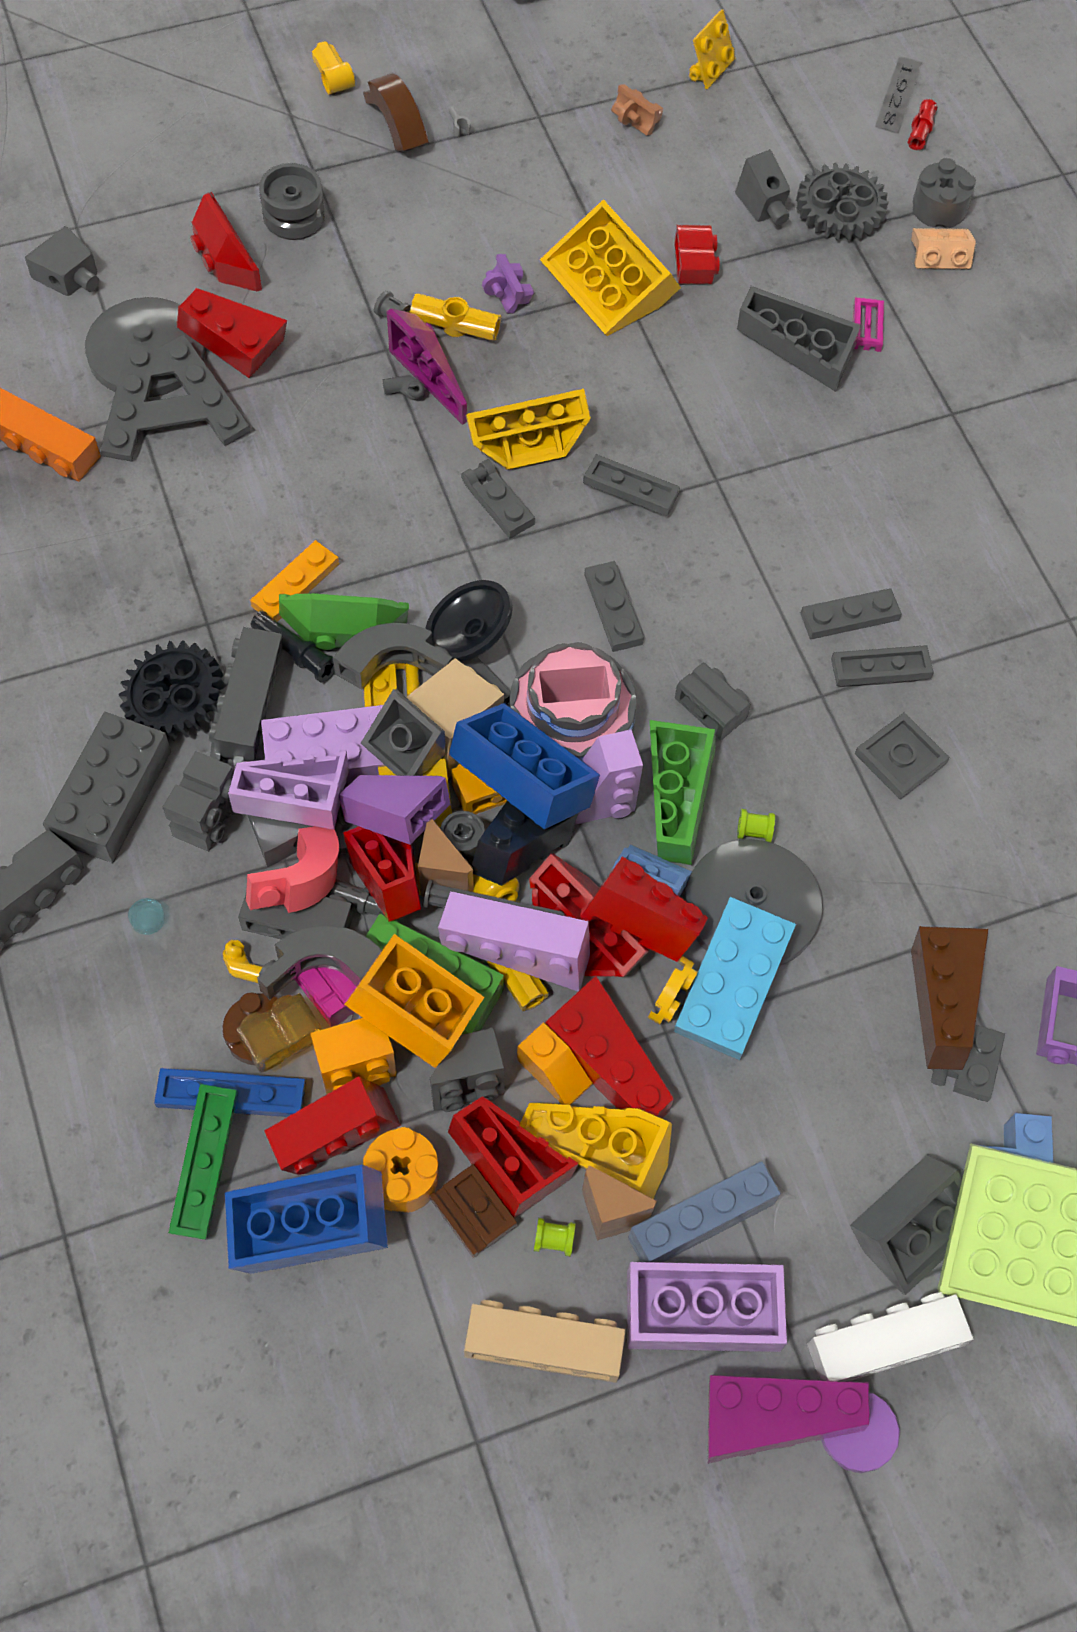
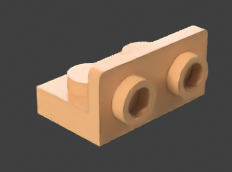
(943, 248)

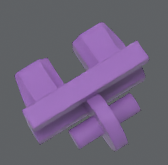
(505, 284)

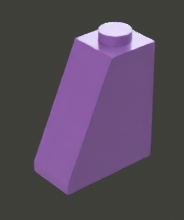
(394, 804)

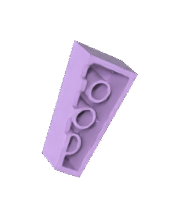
(517, 938)

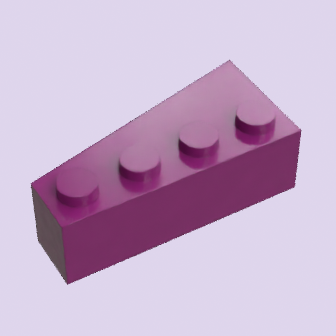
(774, 1413)

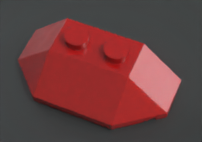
(222, 247)
(568, 890)

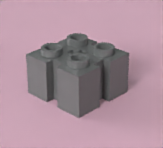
(200, 802)

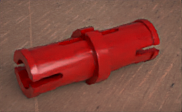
(922, 124)

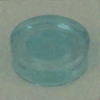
(146, 916)

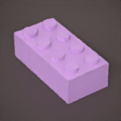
(324, 736)
(706, 1307)

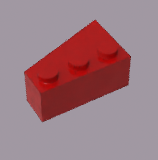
(231, 330)
(386, 870)
(646, 909)

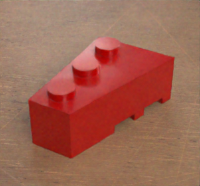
(332, 1126)
(508, 1156)

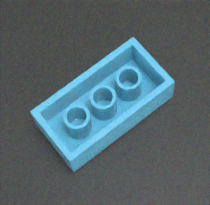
(734, 978)

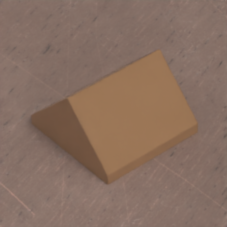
(442, 862)
(613, 1205)

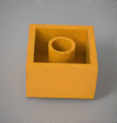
(351, 1052)

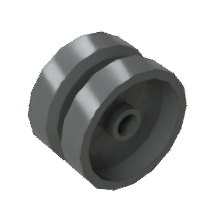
(292, 200)

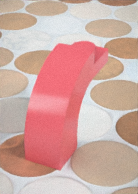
(303, 882)

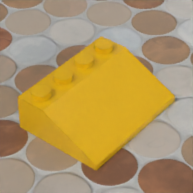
(609, 270)

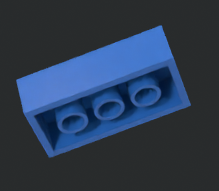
(524, 765)
(305, 1219)

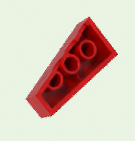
(610, 1051)

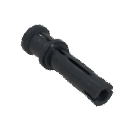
(304, 652)

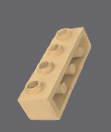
(544, 1342)

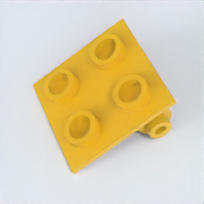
(713, 51)

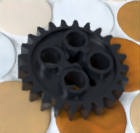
(172, 689)

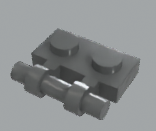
(980, 1069)

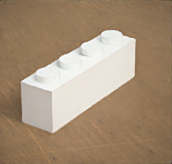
(889, 1340)

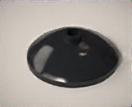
(471, 619)

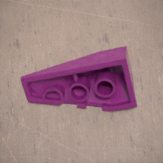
(420, 353)

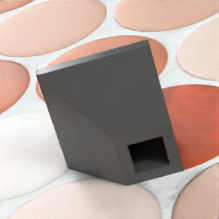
(468, 1072)

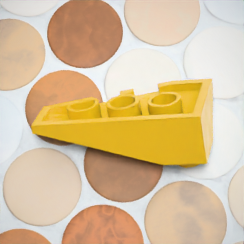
(615, 1141)

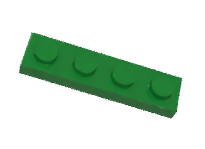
(203, 1162)

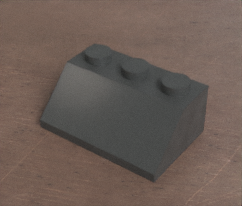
(911, 1223)

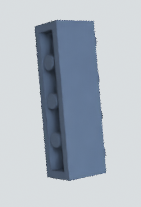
(704, 1215)

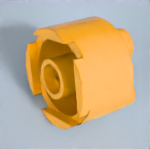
(410, 1150)

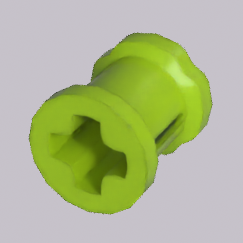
(755, 825)
(554, 1236)

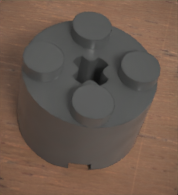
(943, 194)

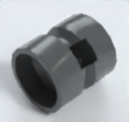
(463, 831)

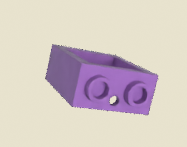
(1059, 982)

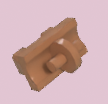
(636, 110)

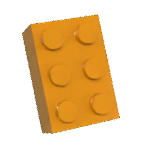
(414, 1001)

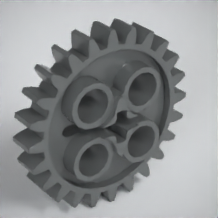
(854, 212)

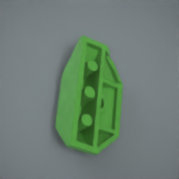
(337, 618)

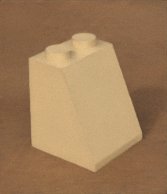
(453, 696)

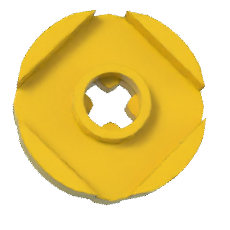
(677, 981)

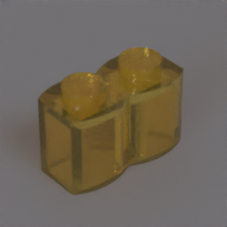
(278, 1032)

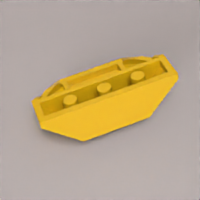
(530, 429)

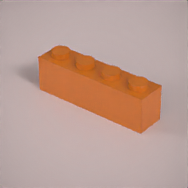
(46, 437)

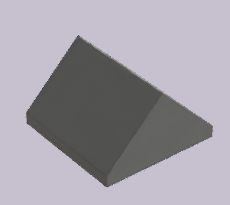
(405, 737)

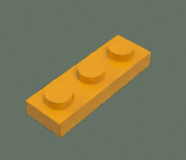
(296, 578)

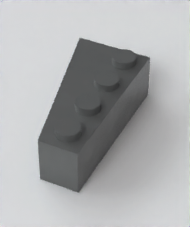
(800, 334)

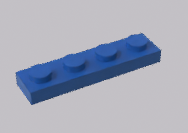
(255, 1093)

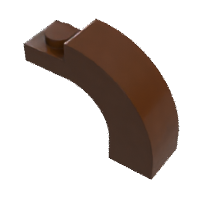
(398, 109)

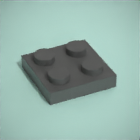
(902, 755)

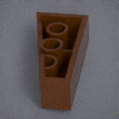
(948, 986)

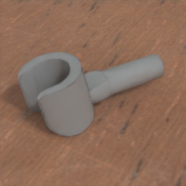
(459, 122)

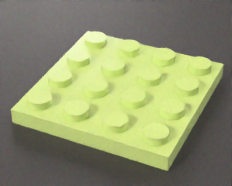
(1014, 1236)

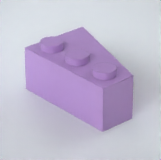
(620, 772)
(291, 790)

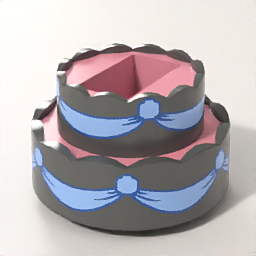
(574, 695)

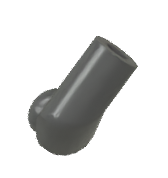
(406, 385)

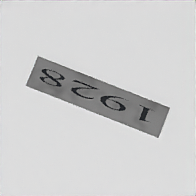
(898, 94)

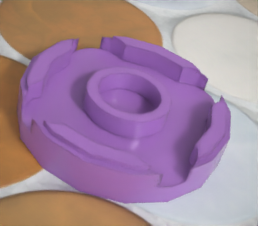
(869, 1448)

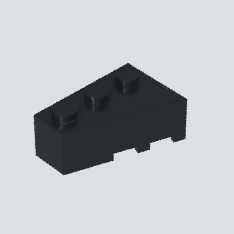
(515, 843)

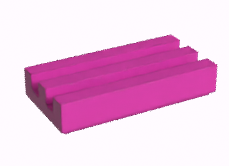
(867, 341)

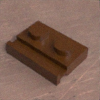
(473, 1210)

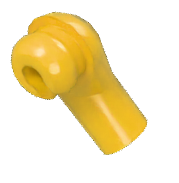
(237, 962)

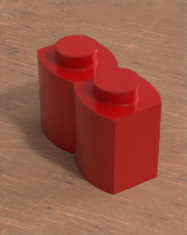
(695, 254)

